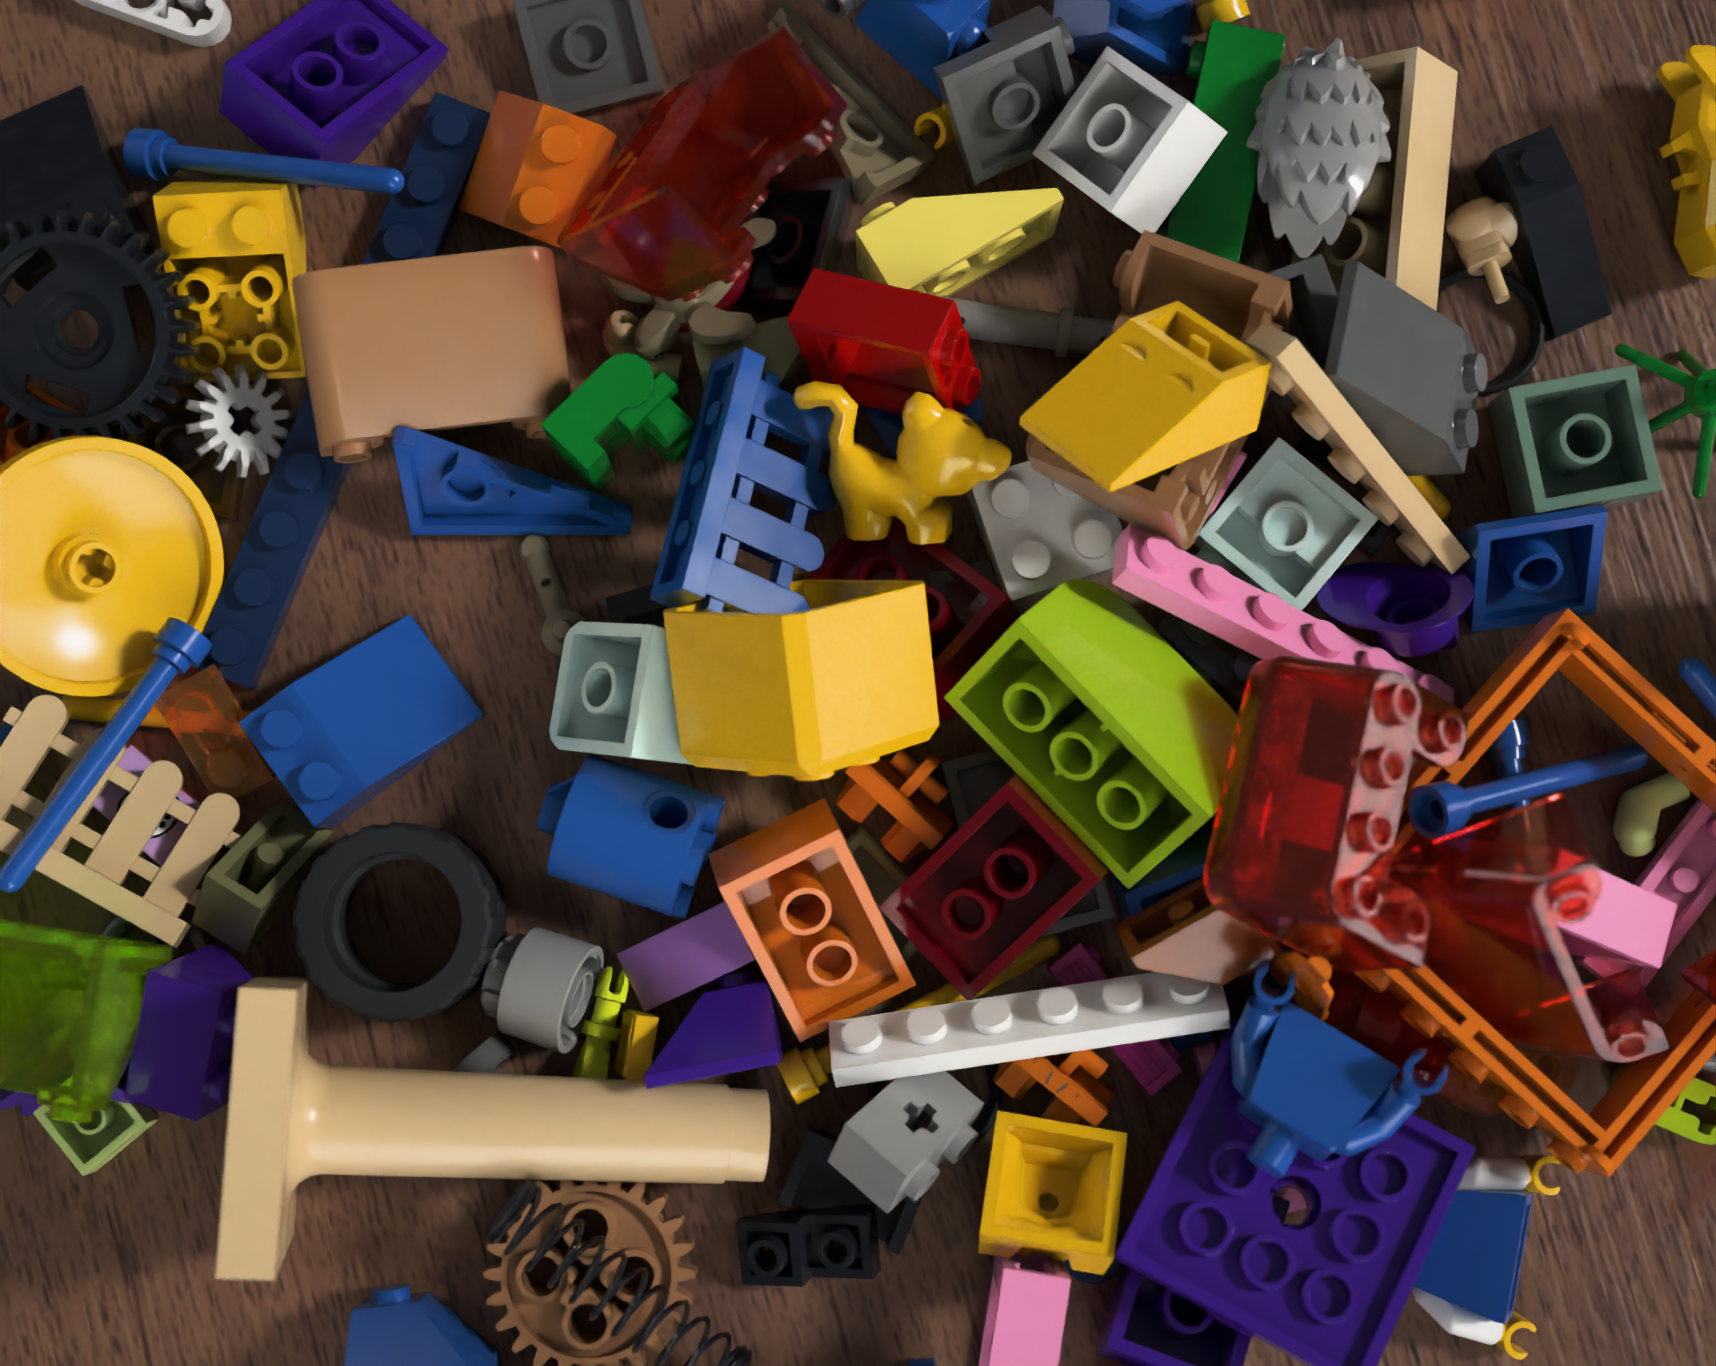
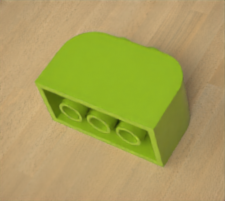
(1103, 724)

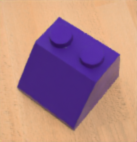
(187, 1034)

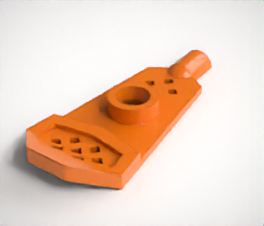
(1312, 976)

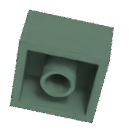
(1575, 443)

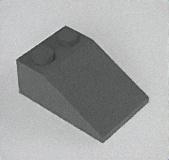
(1405, 373)

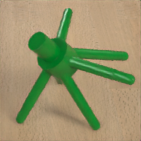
(1698, 400)

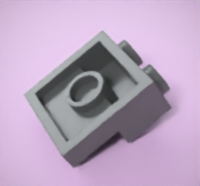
(1008, 91)

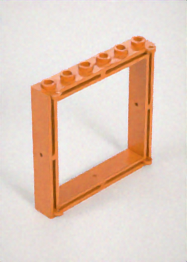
(1649, 1085)

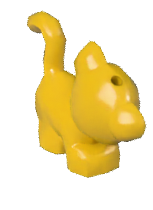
(936, 457)

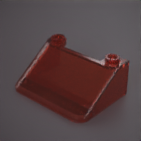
(1497, 940)

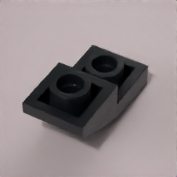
(808, 1243)

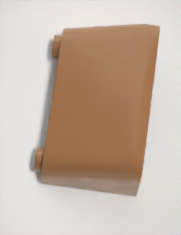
(1226, 294)
(431, 346)

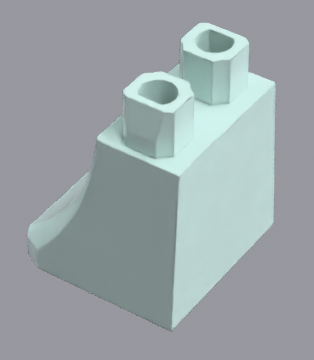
(616, 693)

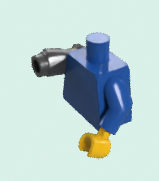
(920, 38)

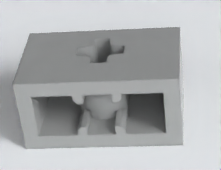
(904, 1135)

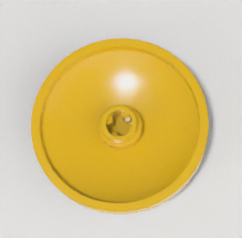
(97, 559)

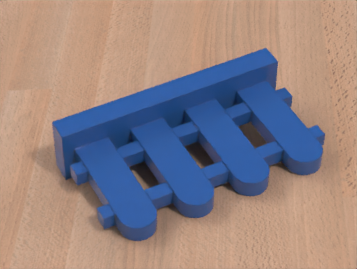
(716, 487)

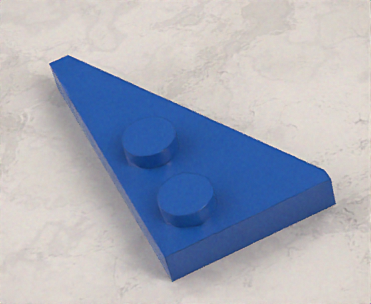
(474, 494)

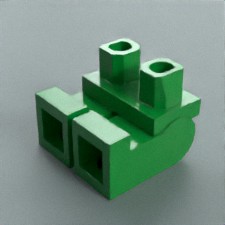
(617, 407)

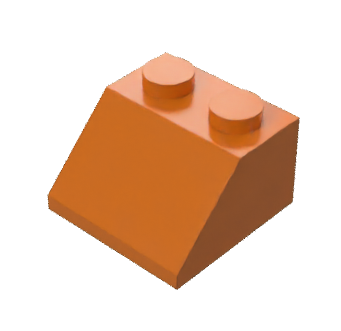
(535, 167)

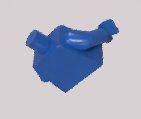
(1314, 1083)

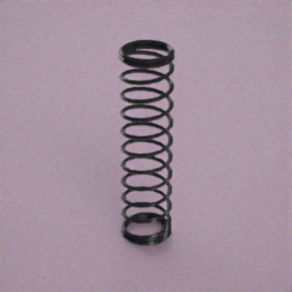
(512, 1211)

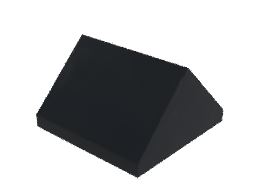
(810, 235)

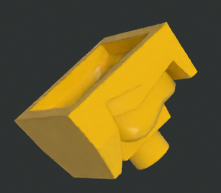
(1053, 1191)

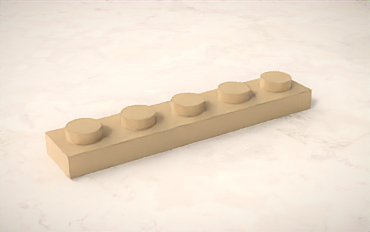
(1356, 451)

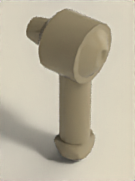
(535, 552)

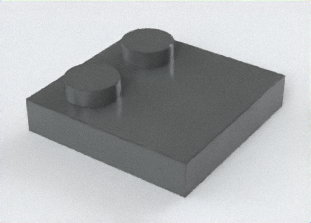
(588, 53)

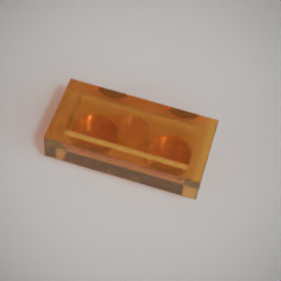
(207, 727)

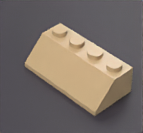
(1403, 209)

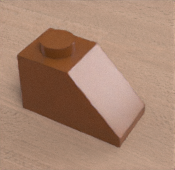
(1194, 939)

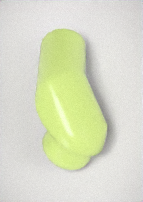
(1640, 811)

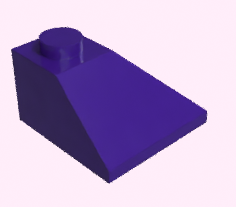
(723, 1033)

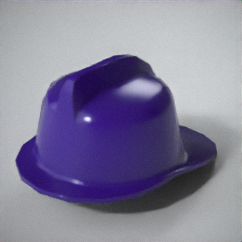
(1401, 605)

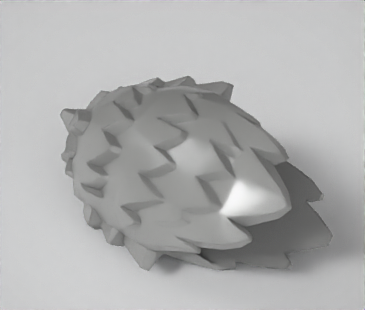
(1317, 145)

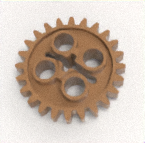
(544, 1312)

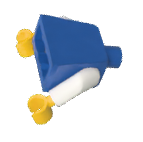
(1479, 1251)

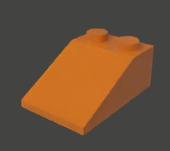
(810, 919)

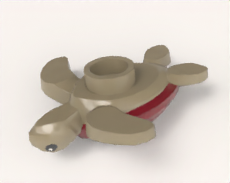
(703, 316)

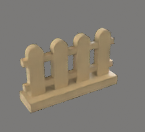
(120, 847)

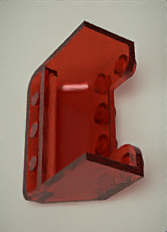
(699, 167)
(1318, 809)

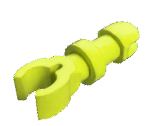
(601, 1030)

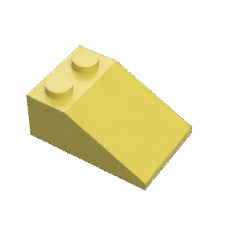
(953, 239)

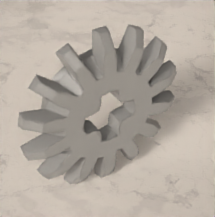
(216, 420)

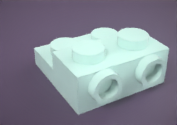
(1284, 527)

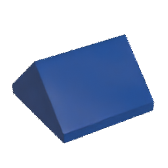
(1533, 567)

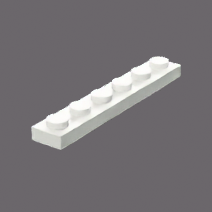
(1023, 1026)

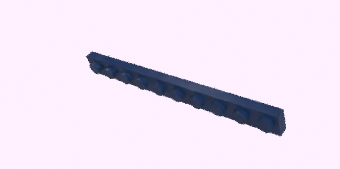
(302, 481)

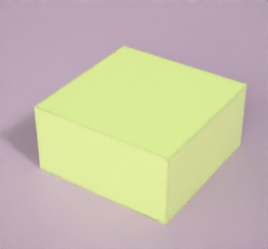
(96, 1142)

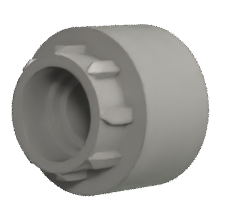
(542, 987)

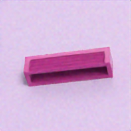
(1148, 1061)

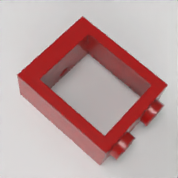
(884, 342)

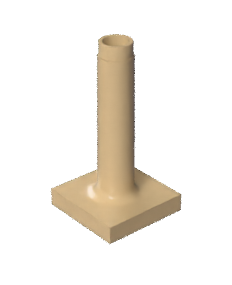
(322, 1119)

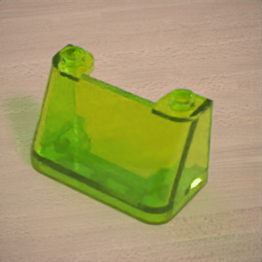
(69, 1013)

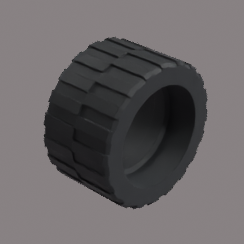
(323, 921)

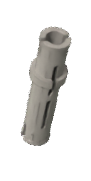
(1033, 327)

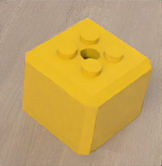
(805, 685)

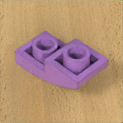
(685, 956)

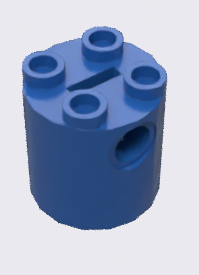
(630, 834)

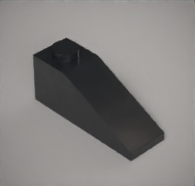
(1553, 232)

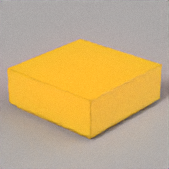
(635, 1044)

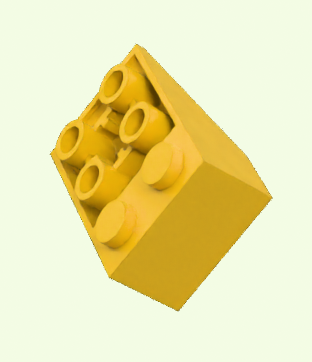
(239, 259)
(1152, 398)

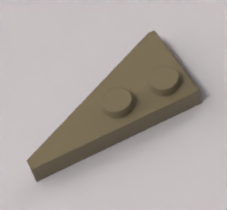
(871, 140)

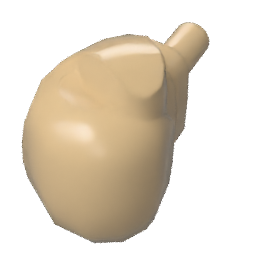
(1483, 238)

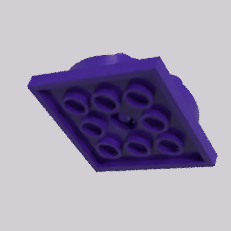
(1306, 1288)

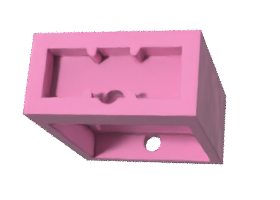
(1624, 926)
(1025, 1312)

